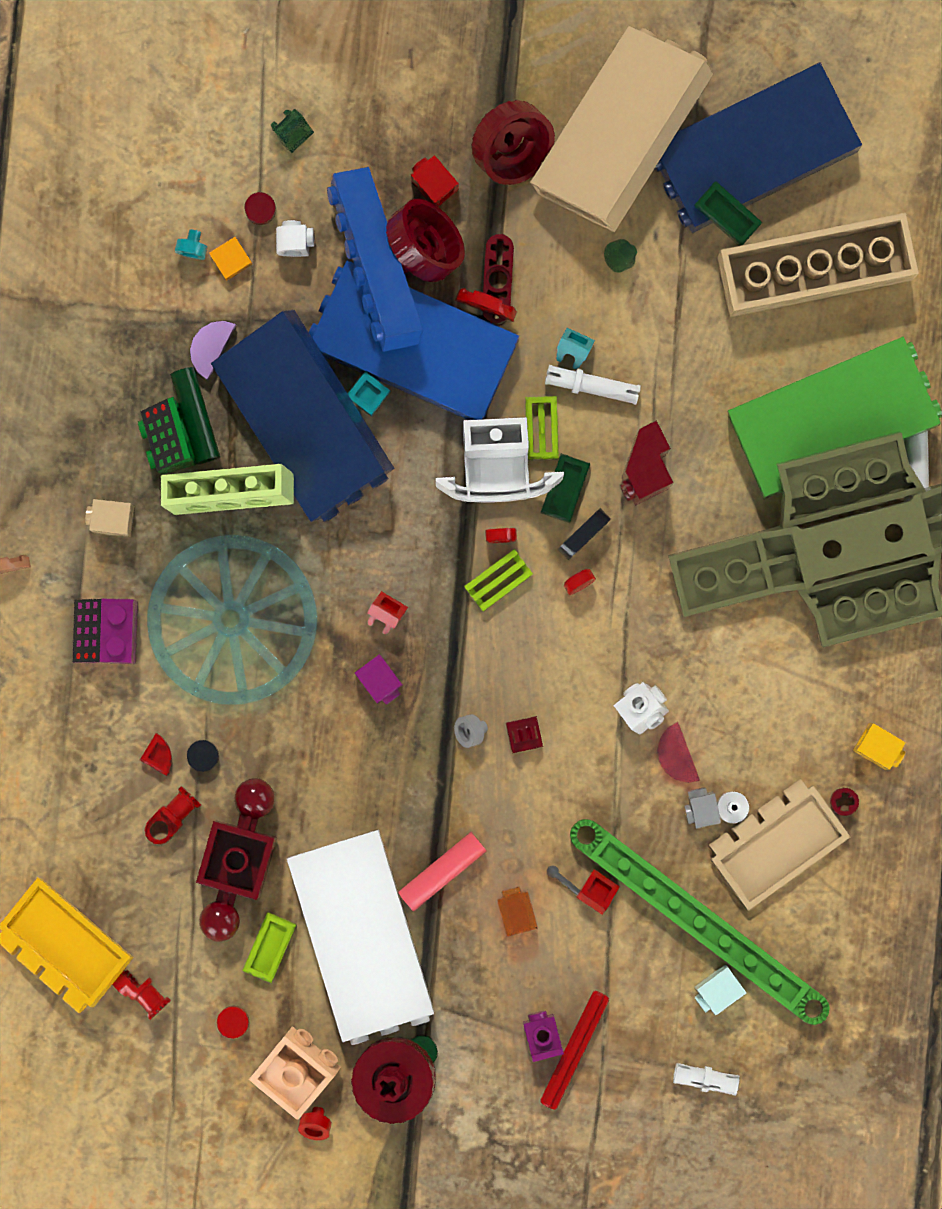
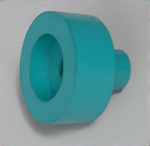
(191, 246)

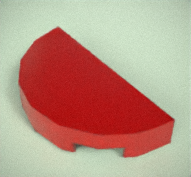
(486, 303)

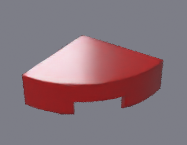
(158, 755)

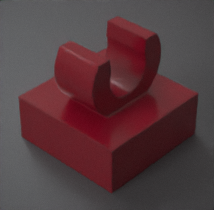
(524, 734)

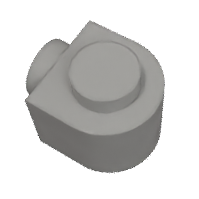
(702, 808)

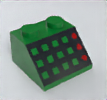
(167, 437)

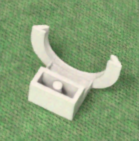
(497, 464)

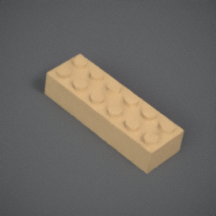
(817, 264)

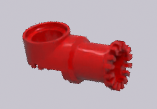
(172, 815)
(144, 994)

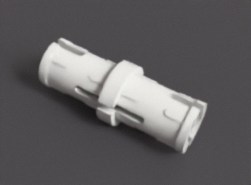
(706, 1079)

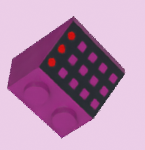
(105, 631)

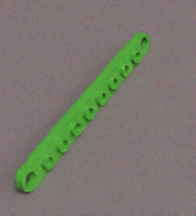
(700, 922)

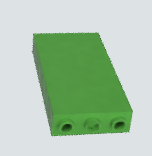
(836, 408)

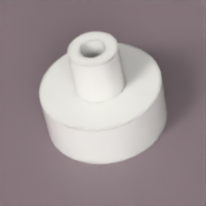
(725, 803)

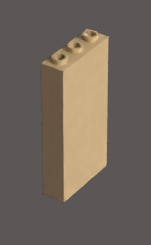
(622, 127)

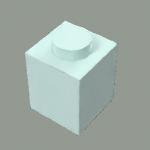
(719, 991)

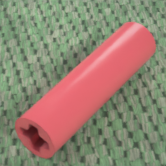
(442, 871)

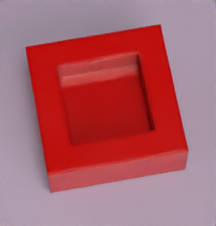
(598, 891)

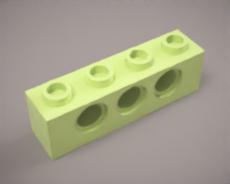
(227, 489)

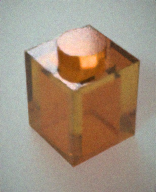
(516, 911)

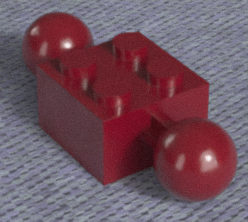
(236, 860)

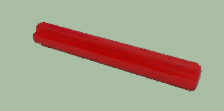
(574, 1050)

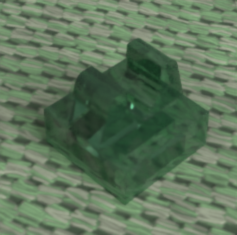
(292, 130)

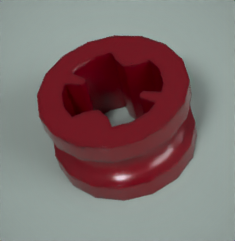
(837, 795)

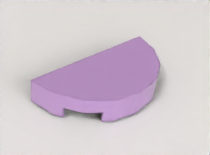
(209, 345)

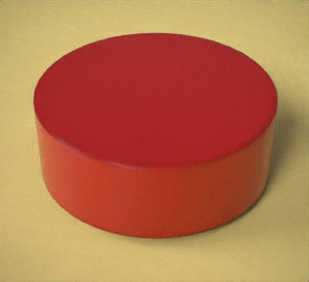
(501, 535)
(579, 581)
(233, 1022)

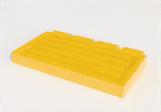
(65, 944)

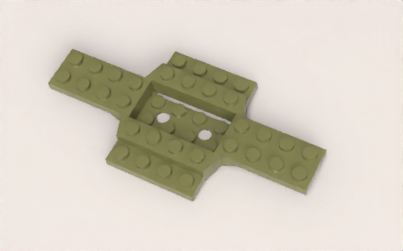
(871, 581)

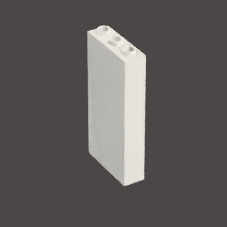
(361, 937)

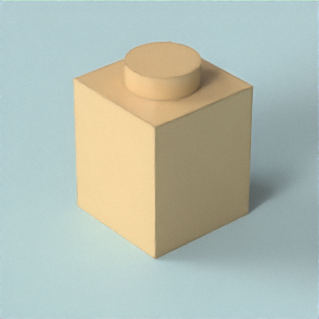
(110, 517)

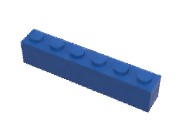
(376, 266)

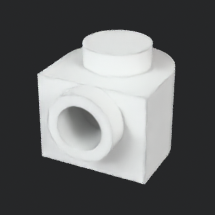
(294, 239)

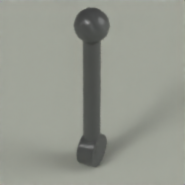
(553, 872)

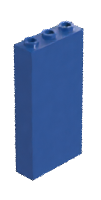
(451, 366)

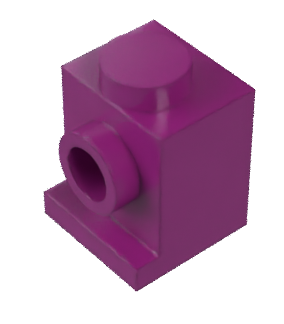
(542, 1049)

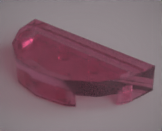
(675, 755)

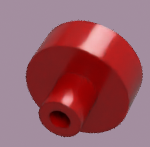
(315, 1124)

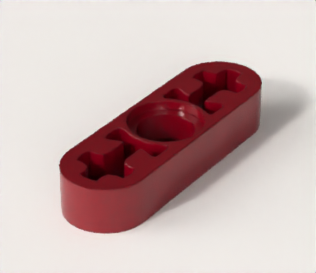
(507, 257)

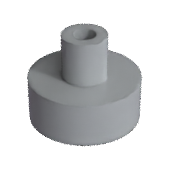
(470, 730)

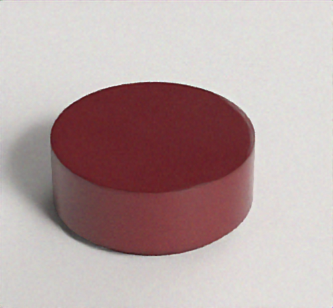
(260, 208)

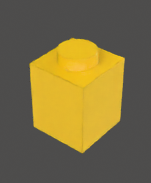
(880, 747)

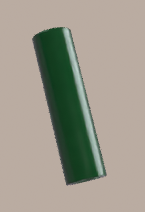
(195, 415)

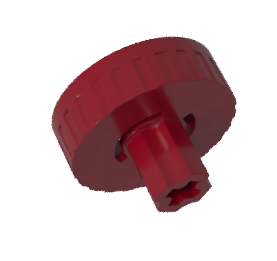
(503, 131)
(420, 230)
(389, 1103)

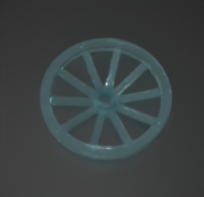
(179, 565)

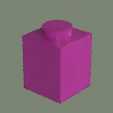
(379, 680)

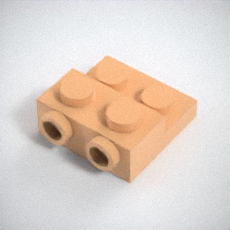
(296, 1072)

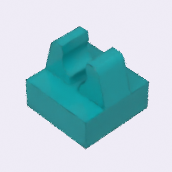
(575, 345)
(368, 393)

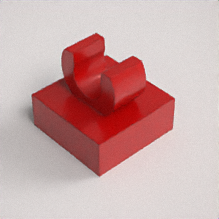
(387, 611)

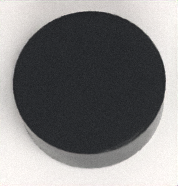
(202, 755)

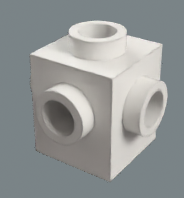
(642, 707)

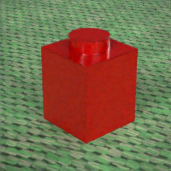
(433, 180)

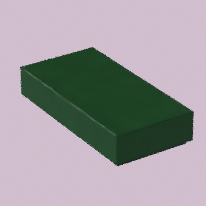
(728, 213)
(562, 499)

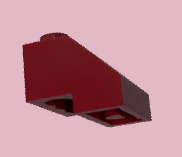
(645, 470)

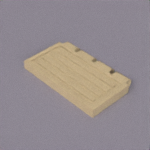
(779, 846)

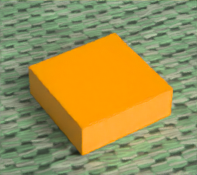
(230, 258)

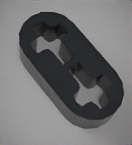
(584, 534)

